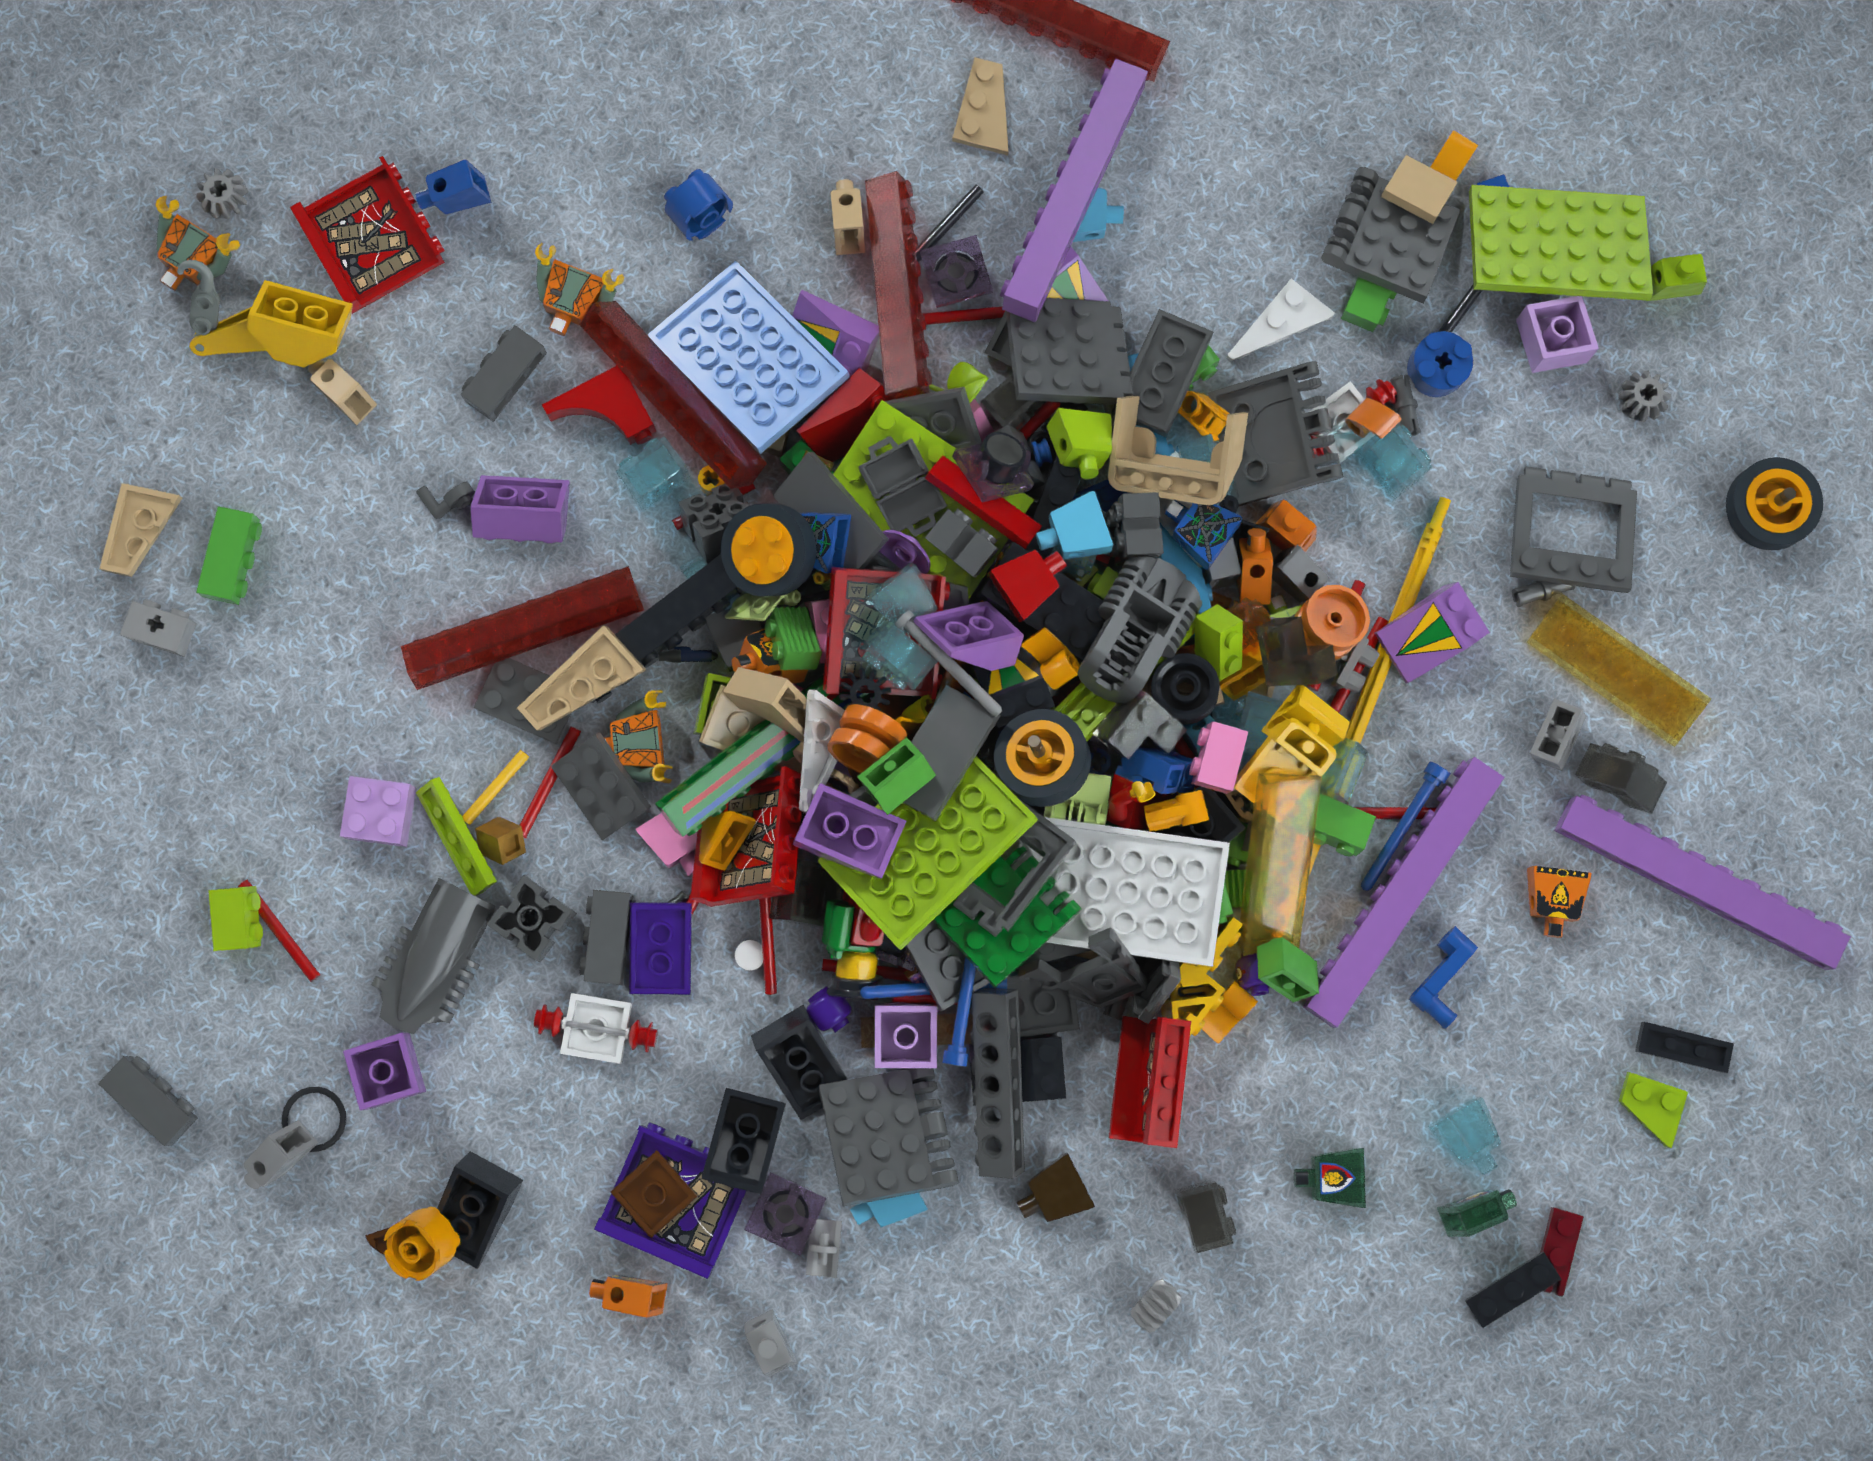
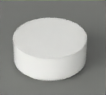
(749, 955)

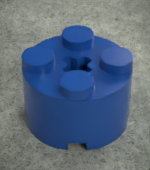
(697, 205)
(1455, 357)

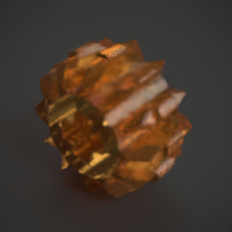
(1253, 615)

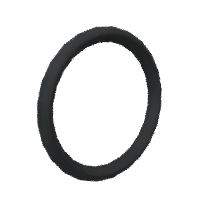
(328, 1093)

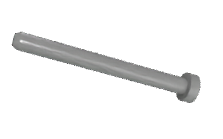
(906, 622)

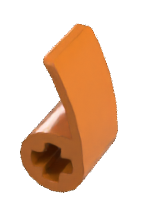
(1372, 417)

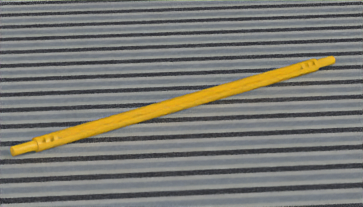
(1405, 601)

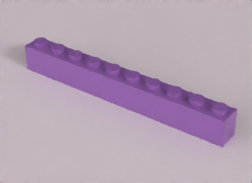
(1074, 190)
(1702, 883)
(1404, 890)

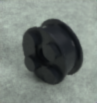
(1189, 669)

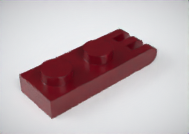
(1560, 1244)

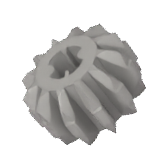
(230, 198)
(1637, 403)
(1156, 1305)

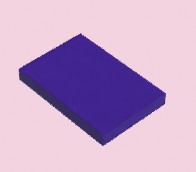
(660, 948)

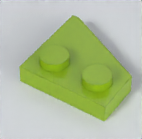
(1655, 1105)

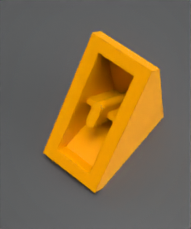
(723, 837)

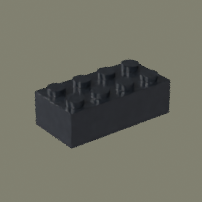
(1067, 613)

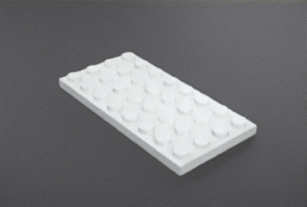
(1145, 885)

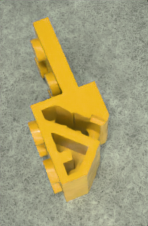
(1297, 741)
(1196, 1007)

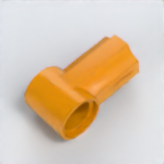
(1183, 810)

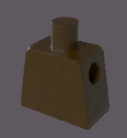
(1056, 1191)

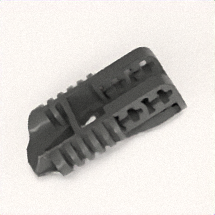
(1145, 619)
(433, 959)

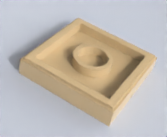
(1419, 189)

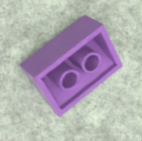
(520, 509)

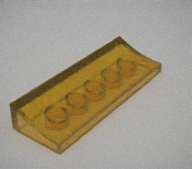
(1618, 670)
(1278, 859)

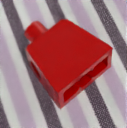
(1027, 581)

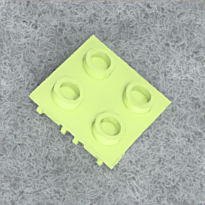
(758, 607)
(1087, 804)

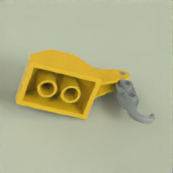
(283, 321)

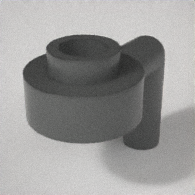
(458, 497)

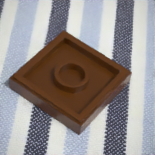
(654, 1194)

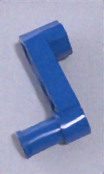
(1425, 997)

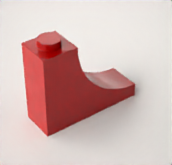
(609, 398)

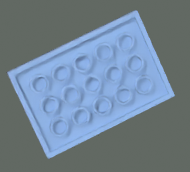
(749, 356)

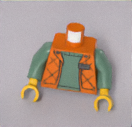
(183, 241)
(569, 290)
(638, 739)

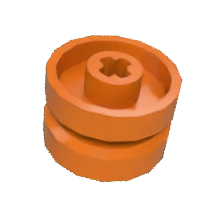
(1334, 618)
(864, 737)

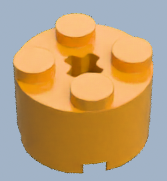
(420, 1244)

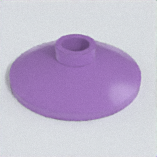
(905, 549)

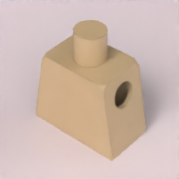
(847, 218)
(341, 390)

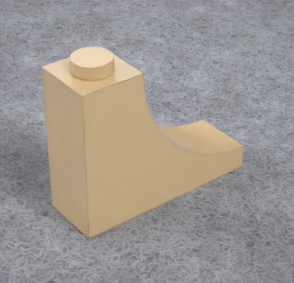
(769, 698)

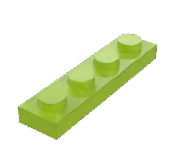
(456, 836)

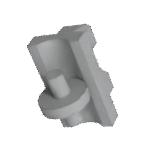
(1346, 676)
(824, 1248)

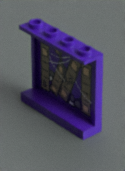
(700, 1229)

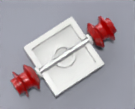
(1340, 406)
(595, 1028)

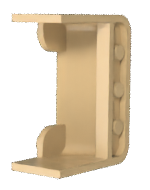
(1139, 470)

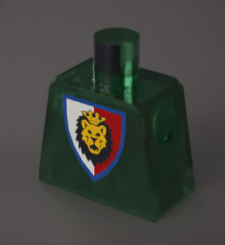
(1335, 1177)
(1476, 1212)

